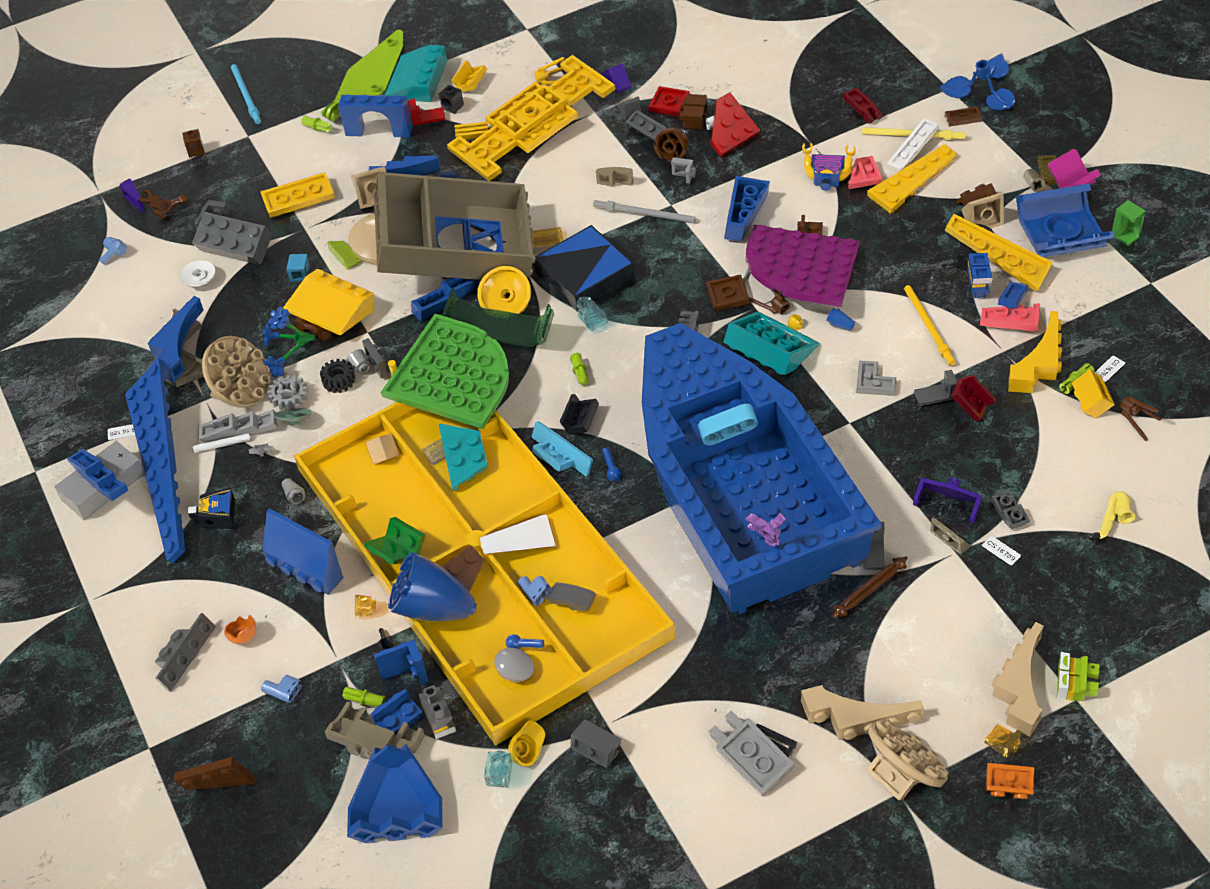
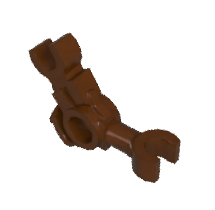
(161, 205)
(322, 333)

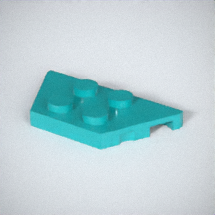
(463, 453)

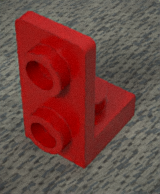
(426, 116)

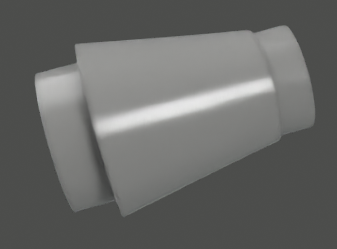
(294, 493)

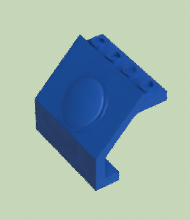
(1060, 221)

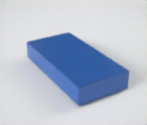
(1013, 295)

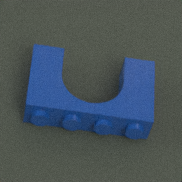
(393, 107)

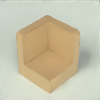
(382, 448)

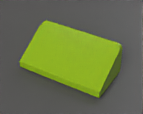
(343, 253)

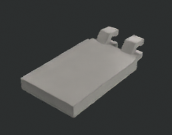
(752, 753)

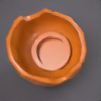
(241, 630)

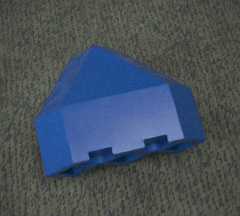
(394, 799)

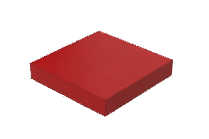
(668, 101)

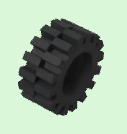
(335, 368)

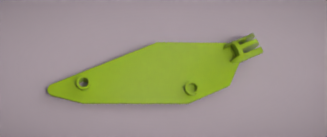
(369, 74)

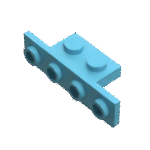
(558, 451)

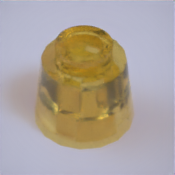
(364, 605)

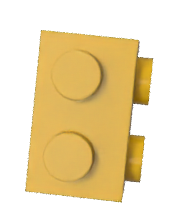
(468, 76)

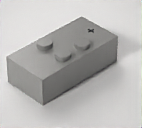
(83, 497)

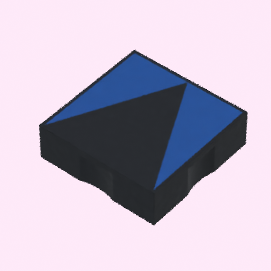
(584, 266)

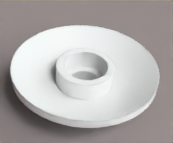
(197, 273)

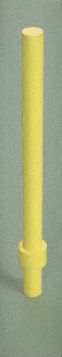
(947, 134)

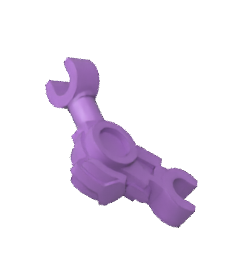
(770, 530)

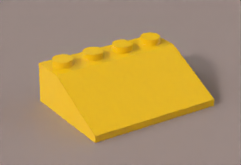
(330, 302)

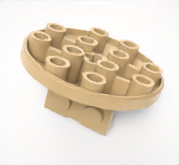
(363, 239)
(235, 372)
(901, 762)

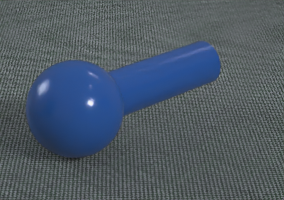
(613, 473)
(515, 641)

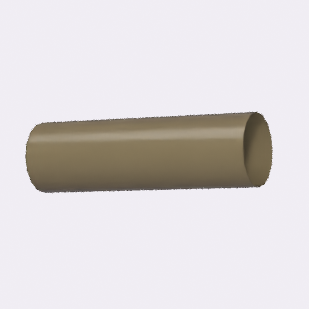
(1034, 180)

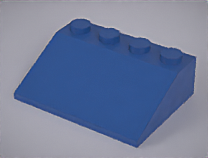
(301, 553)

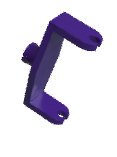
(951, 490)

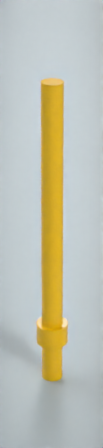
(943, 348)

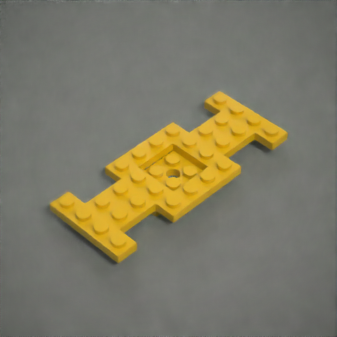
(513, 123)

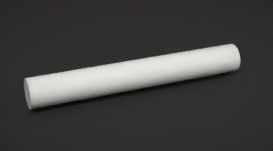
(221, 443)

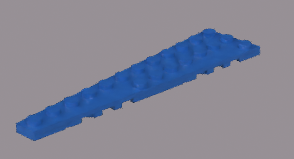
(156, 447)

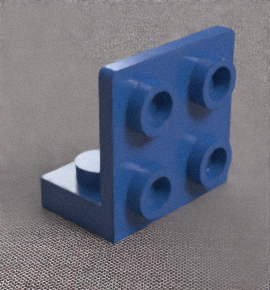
(400, 660)

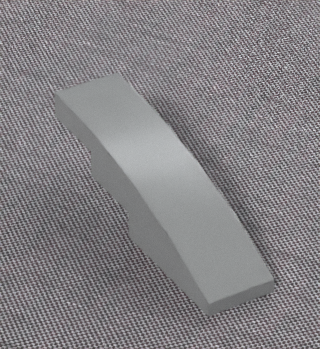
(233, 426)

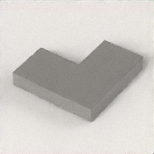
(870, 383)

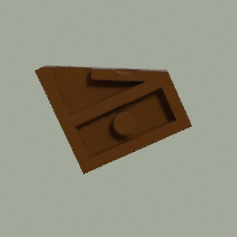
(465, 566)

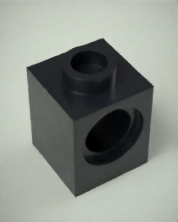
(451, 99)

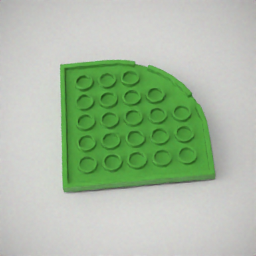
(452, 373)

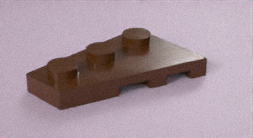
(215, 774)

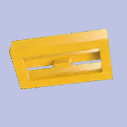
(471, 130)

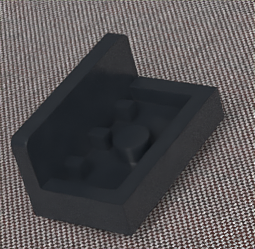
(578, 414)

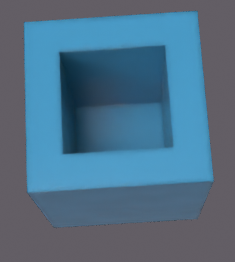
(298, 267)

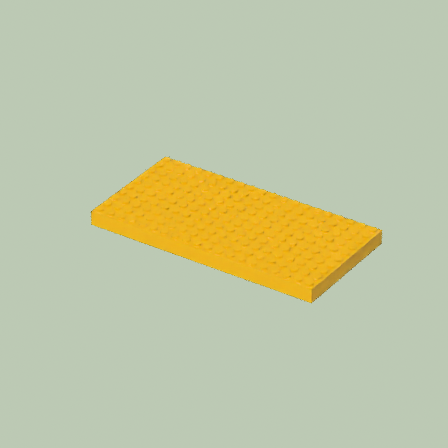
(578, 645)

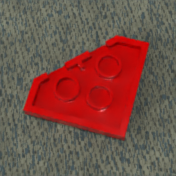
(730, 125)

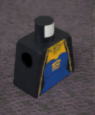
(215, 509)

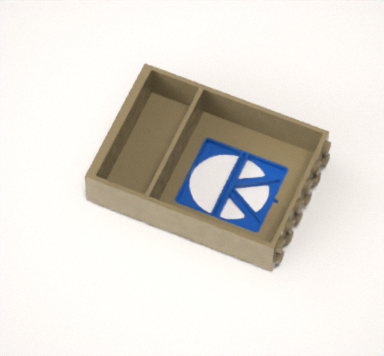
(417, 207)

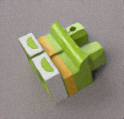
(1073, 676)

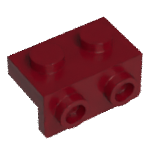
(972, 396)

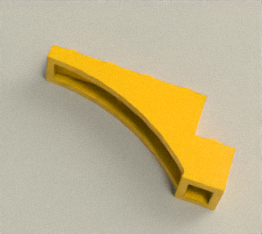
(1041, 362)

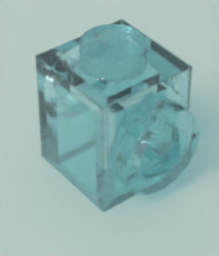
(498, 769)

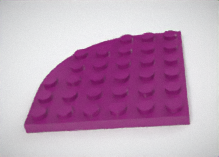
(801, 263)

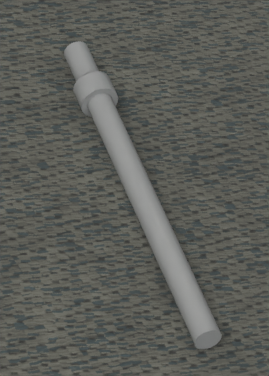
(611, 206)

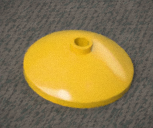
(501, 282)

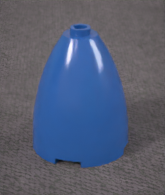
(429, 592)

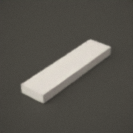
(912, 145)

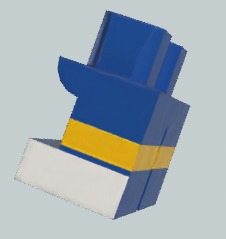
(979, 274)

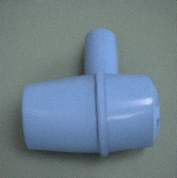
(114, 246)

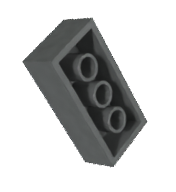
(232, 238)

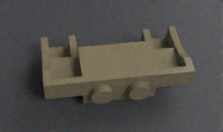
(362, 737)

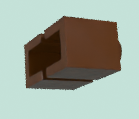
(693, 111)

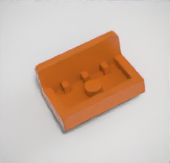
(1010, 779)

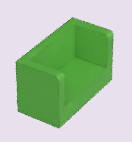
(1128, 222)

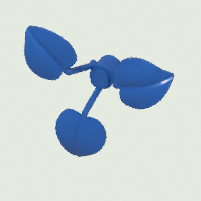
(996, 68)

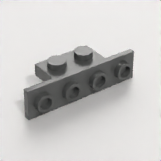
(181, 651)

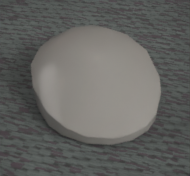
(514, 665)

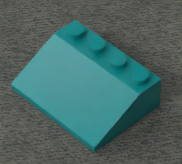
(418, 73)
(769, 342)

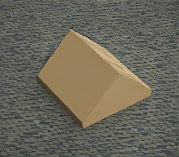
(986, 211)

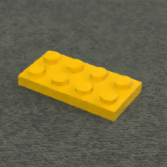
(297, 194)

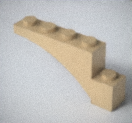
(1015, 684)
(852, 716)

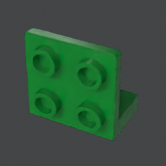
(398, 542)

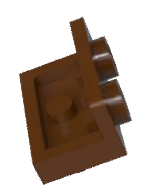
(980, 192)

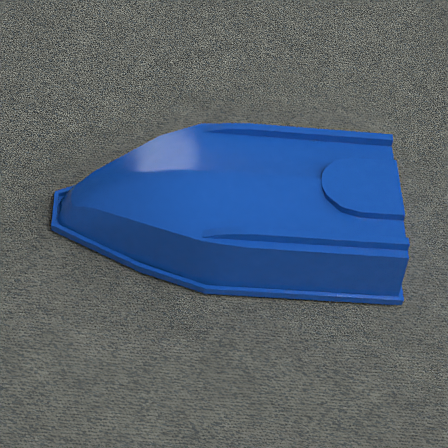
(763, 472)

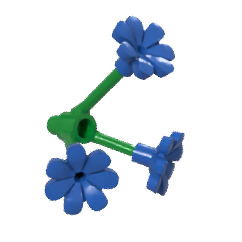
(280, 321)

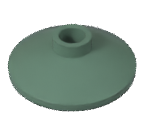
(293, 416)

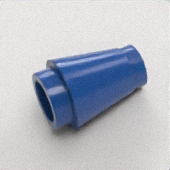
(840, 319)

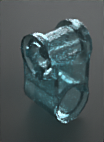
(590, 313)

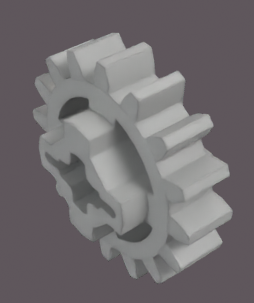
(288, 392)

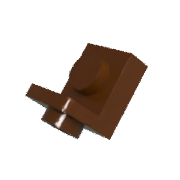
(809, 227)

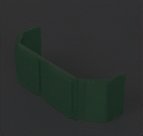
(502, 325)

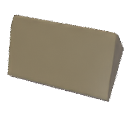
(948, 536)

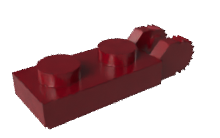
(862, 105)

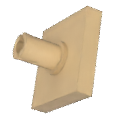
(365, 186)

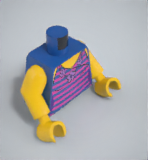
(827, 169)

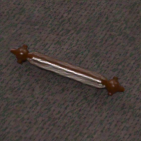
(869, 587)

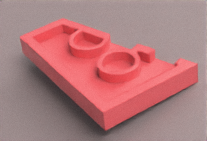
(1020, 318)

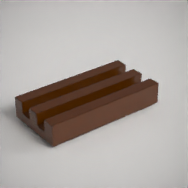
(963, 116)

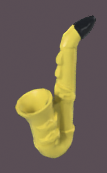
(1118, 505)

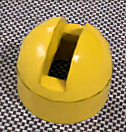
(795, 322)

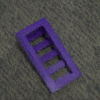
(131, 194)

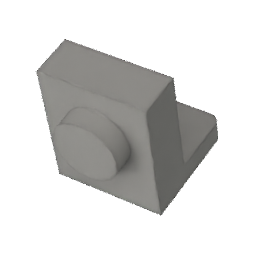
(683, 167)

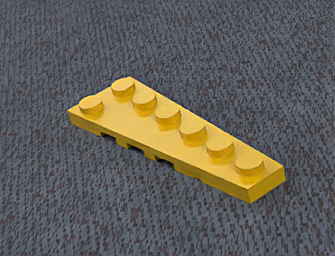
(894, 190)
(1010, 257)

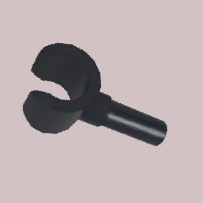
(384, 642)

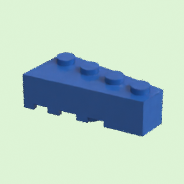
(745, 204)

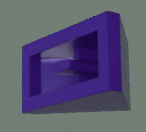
(619, 77)

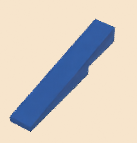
(435, 301)

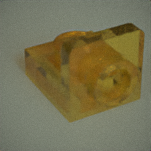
(1004, 740)

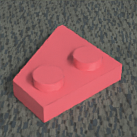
(864, 173)

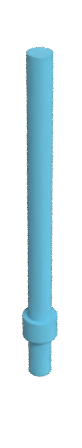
(253, 111)

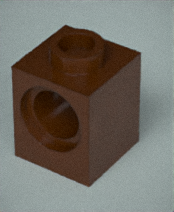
(193, 143)

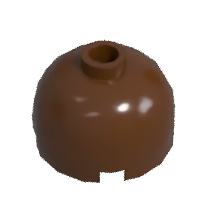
(671, 143)

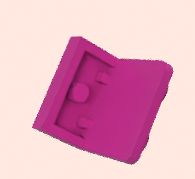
(1070, 171)

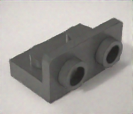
(377, 357)

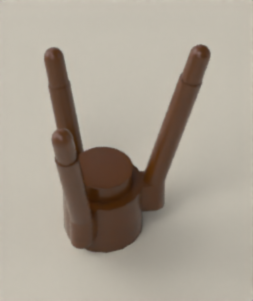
(778, 303)
(1132, 407)

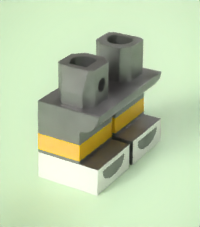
(437, 711)

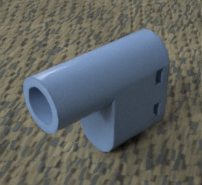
(535, 590)
(284, 689)

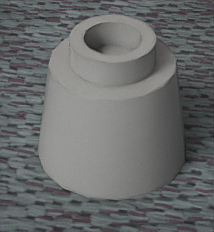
(359, 361)

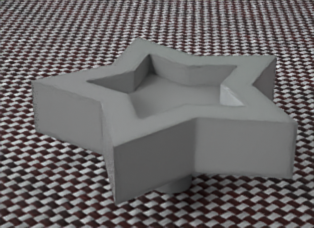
(260, 449)

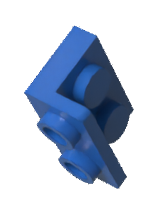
(396, 712)

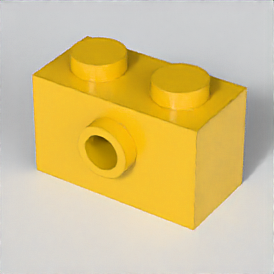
(1092, 394)

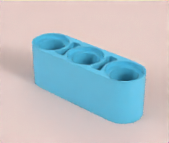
(727, 424)

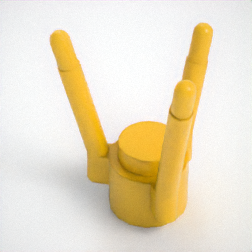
(541, 74)

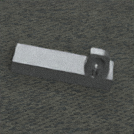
(644, 124)

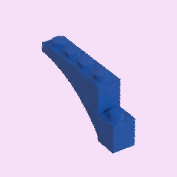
(171, 337)

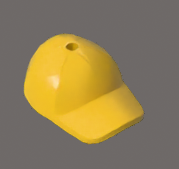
(528, 744)

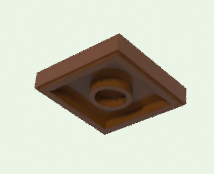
(727, 293)

